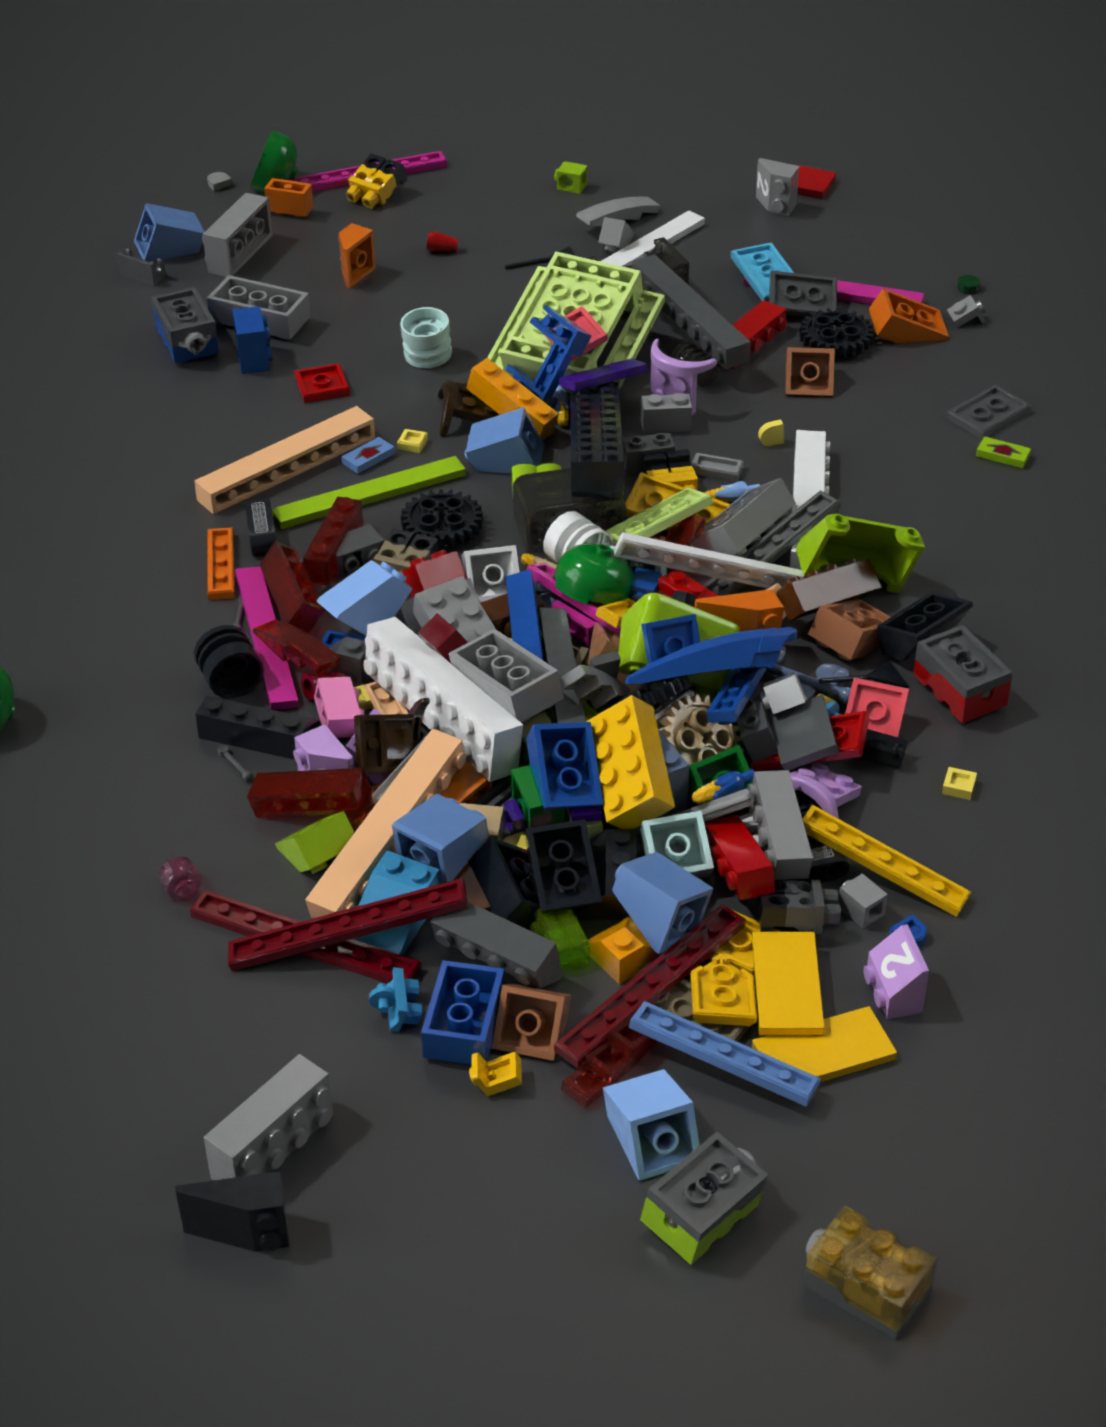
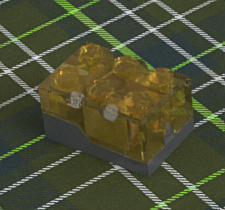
(868, 1272)

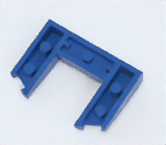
(568, 341)

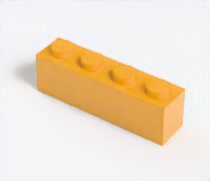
(506, 394)

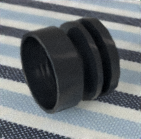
(228, 661)

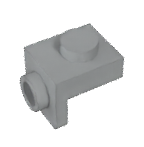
(966, 310)

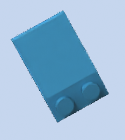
(391, 878)

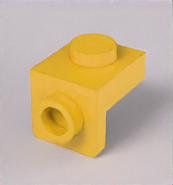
(496, 1074)

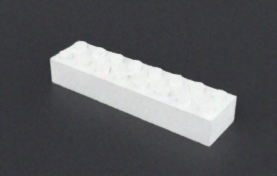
(457, 705)

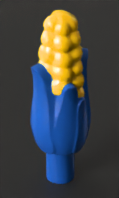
(722, 786)

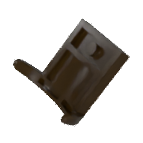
(461, 404)
(388, 738)

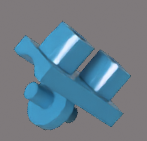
(393, 999)

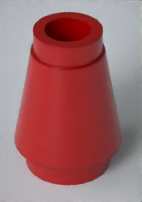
(441, 243)

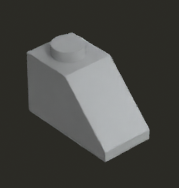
(615, 235)

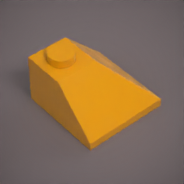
(621, 950)

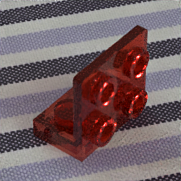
(684, 531)

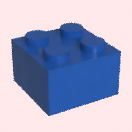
(252, 339)

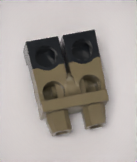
(400, 554)

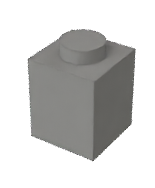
(862, 900)

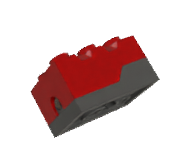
(962, 673)

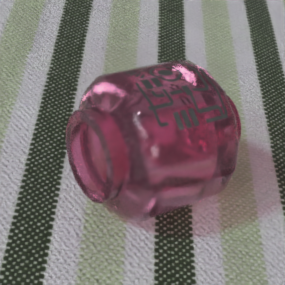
(179, 878)

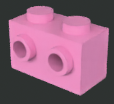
(337, 705)

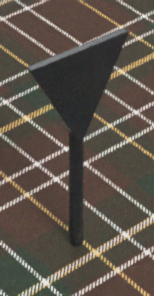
(567, 250)
(886, 673)

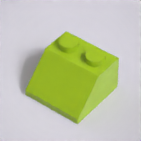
(317, 842)

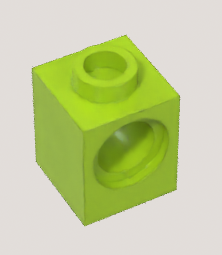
(578, 176)

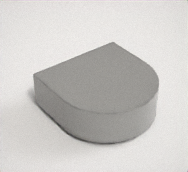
(219, 180)

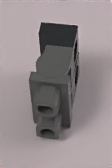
(798, 906)

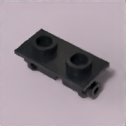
(884, 748)

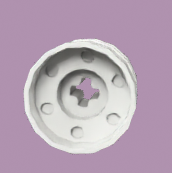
(572, 530)

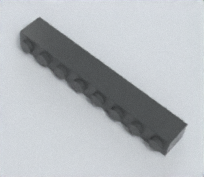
(694, 314)

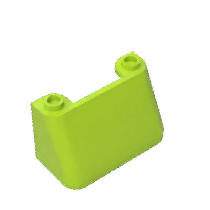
(841, 538)
(659, 607)

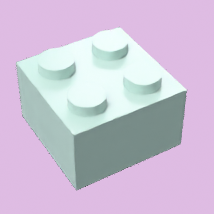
(681, 840)

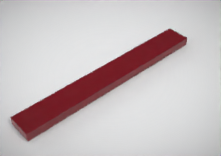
(347, 924)
(348, 955)
(651, 983)

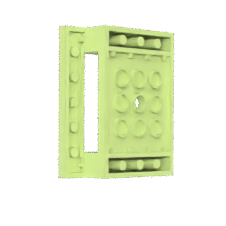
(565, 286)

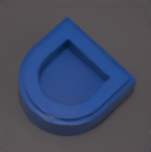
(916, 927)

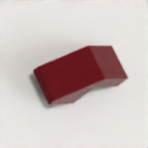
(441, 636)

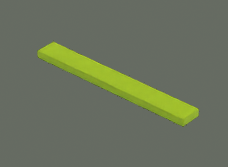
(370, 491)

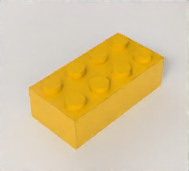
(631, 764)

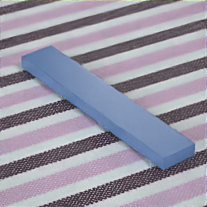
(725, 1053)

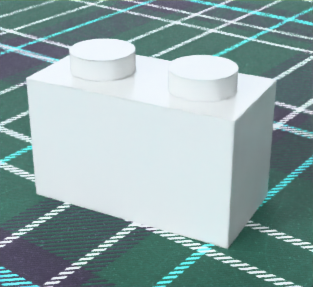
(783, 693)

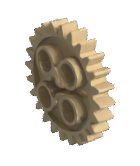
(698, 737)

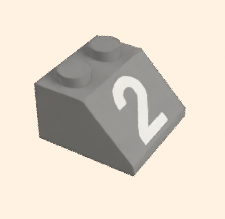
(777, 186)

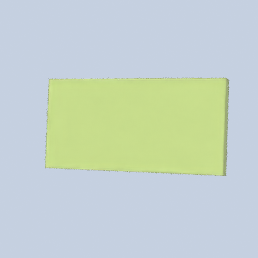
(662, 514)

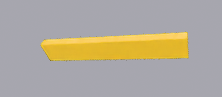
(885, 861)

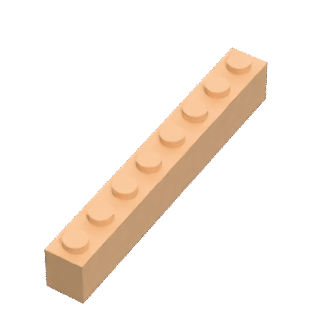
(284, 459)
(419, 780)

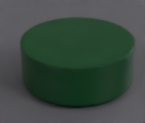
(968, 284)

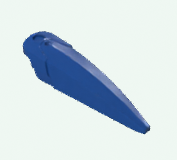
(735, 650)

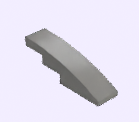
(623, 208)
(595, 686)

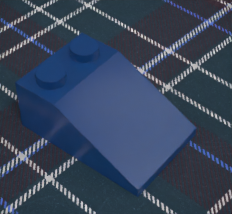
(565, 765)

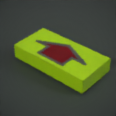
(1003, 452)

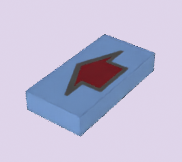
(368, 455)

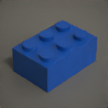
(462, 1012)

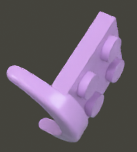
(674, 375)
(825, 786)

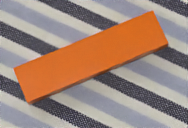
(221, 564)

